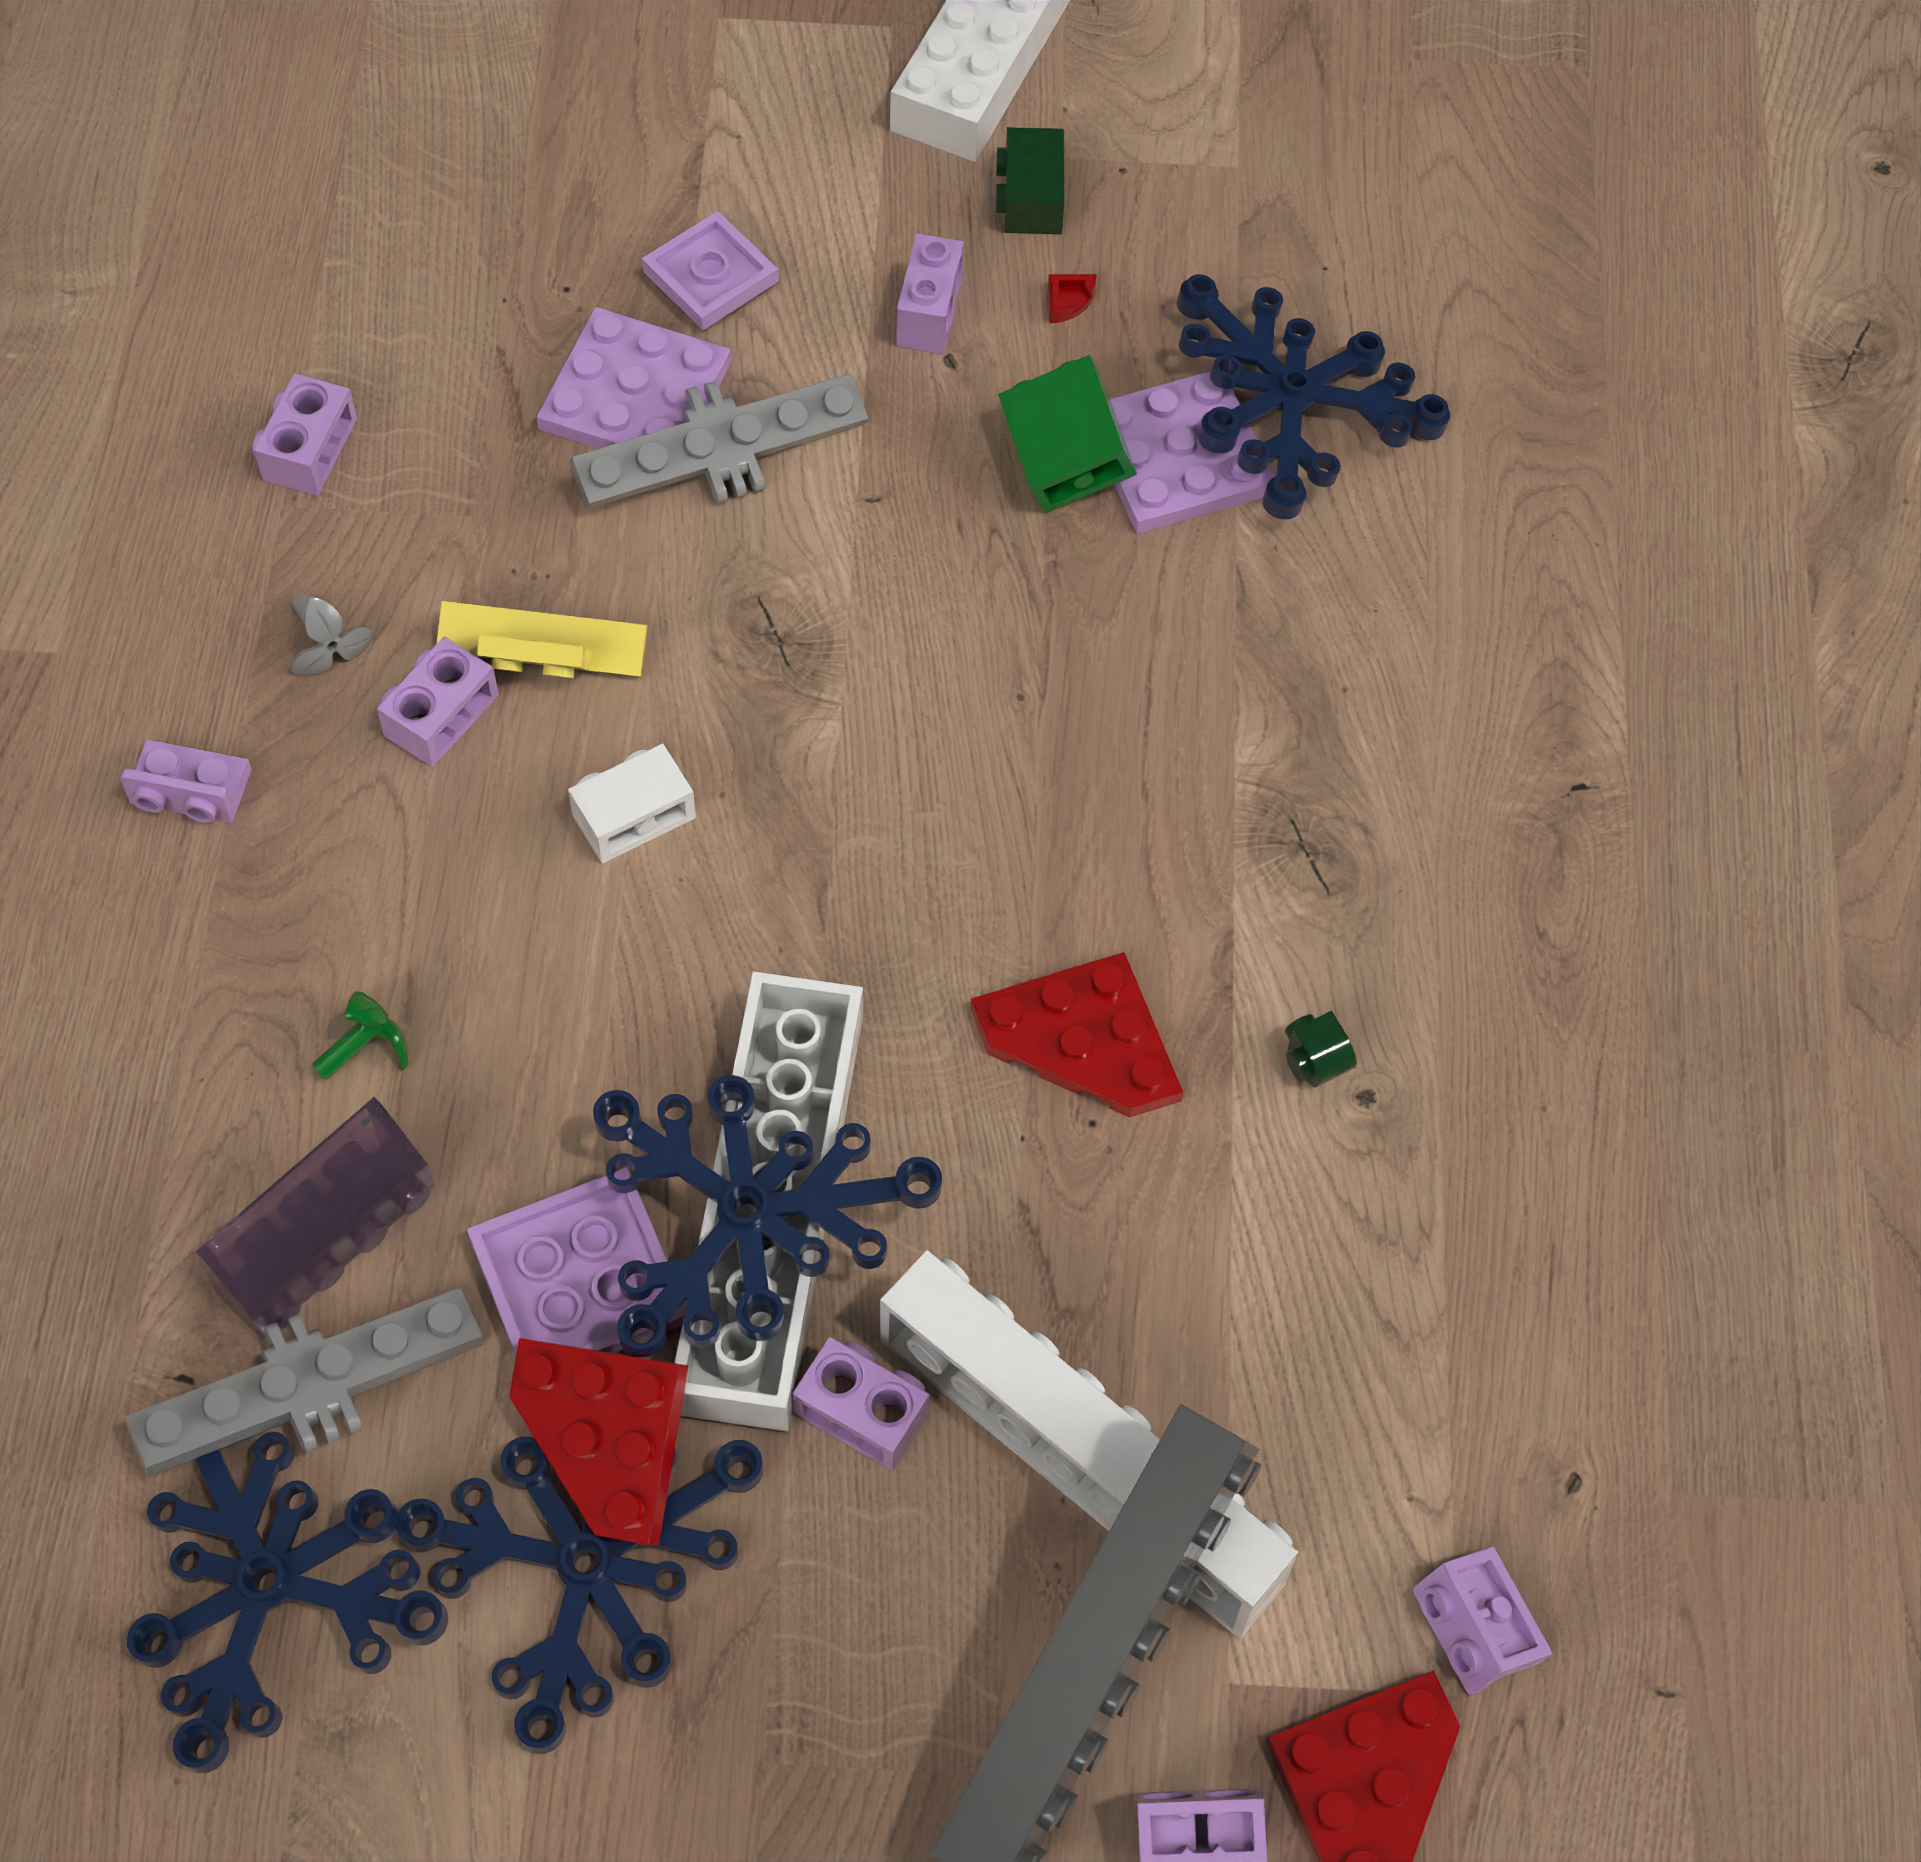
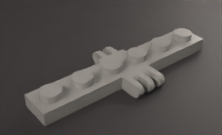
(718, 441)
(303, 1382)

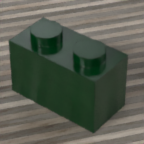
(1033, 180)

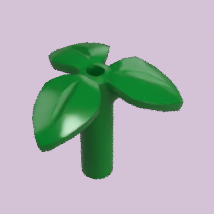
(372, 1023)

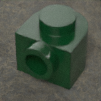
(1318, 1049)

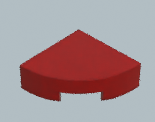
(1069, 295)

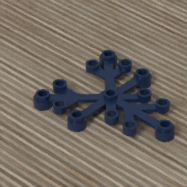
(1294, 390)
(815, 1199)
(237, 1520)
(561, 1654)

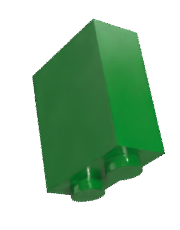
(1067, 434)

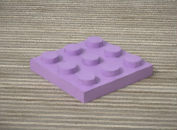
(627, 380)
(1173, 470)
(560, 1265)

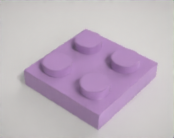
(710, 270)

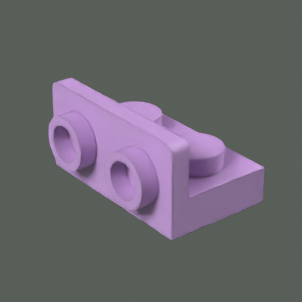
(187, 782)
(1480, 1619)

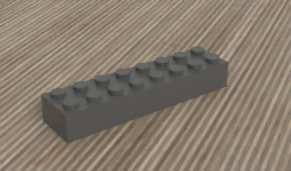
(1100, 1644)

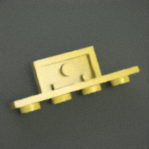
(544, 639)

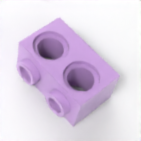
(929, 293)
(304, 434)
(446, 706)
(851, 1413)
(1202, 1826)

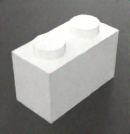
(632, 802)

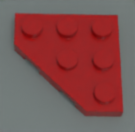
(1083, 1034)
(604, 1429)
(1369, 1771)

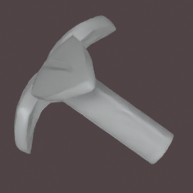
(324, 625)

